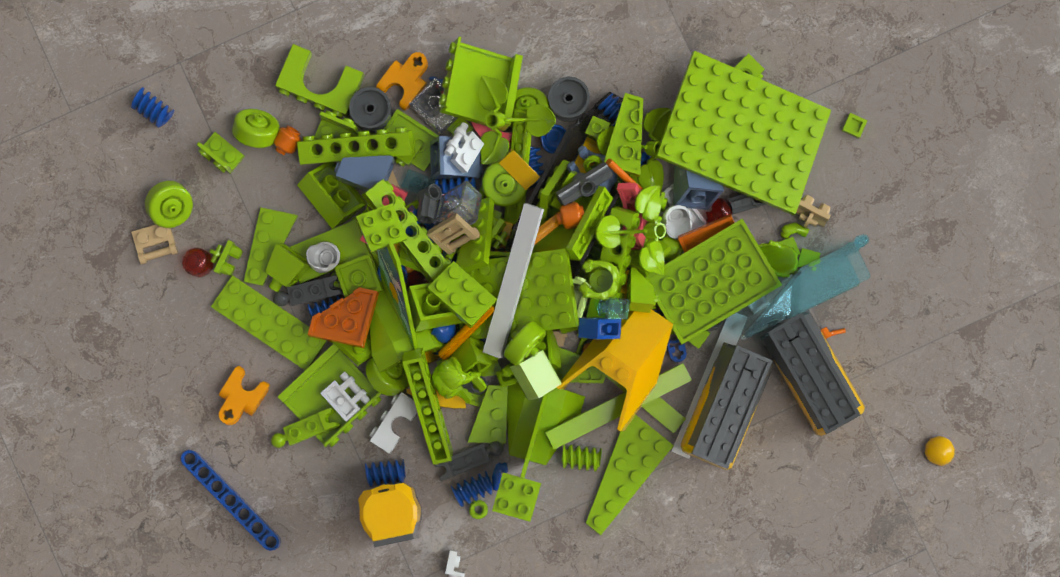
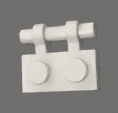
(465, 152)
(341, 401)

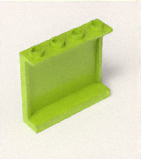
(463, 79)
(579, 238)
(305, 396)

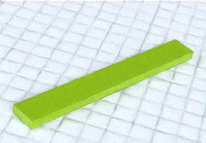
(612, 408)

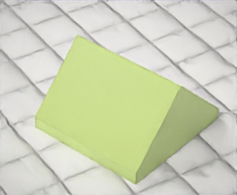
(536, 376)

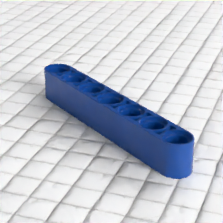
(222, 495)

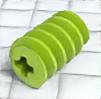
(581, 457)

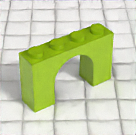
(292, 82)

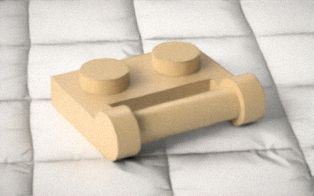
(451, 229)
(153, 236)

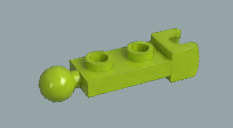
(305, 429)

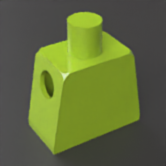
(285, 267)
(472, 357)

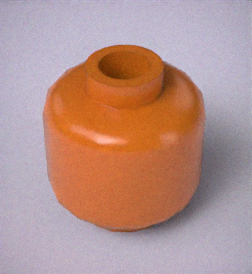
(287, 140)
(570, 215)

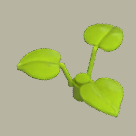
(491, 94)
(654, 123)
(649, 205)

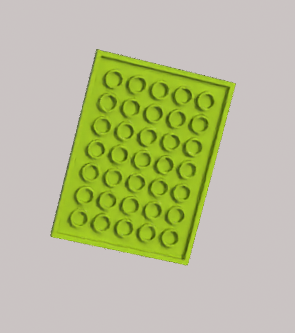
(743, 133)

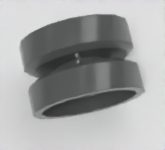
(579, 94)
(373, 98)

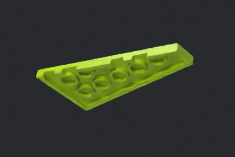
(631, 463)

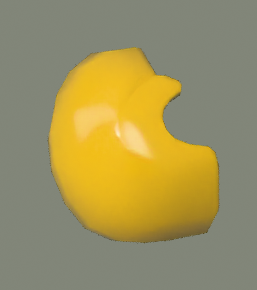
(939, 450)

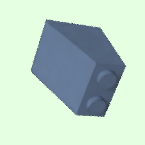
(442, 166)
(364, 171)
(694, 190)

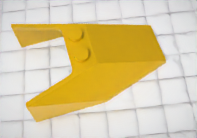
(630, 361)

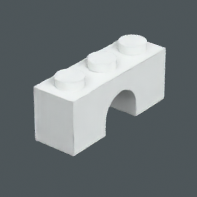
(384, 436)

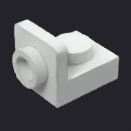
(453, 561)

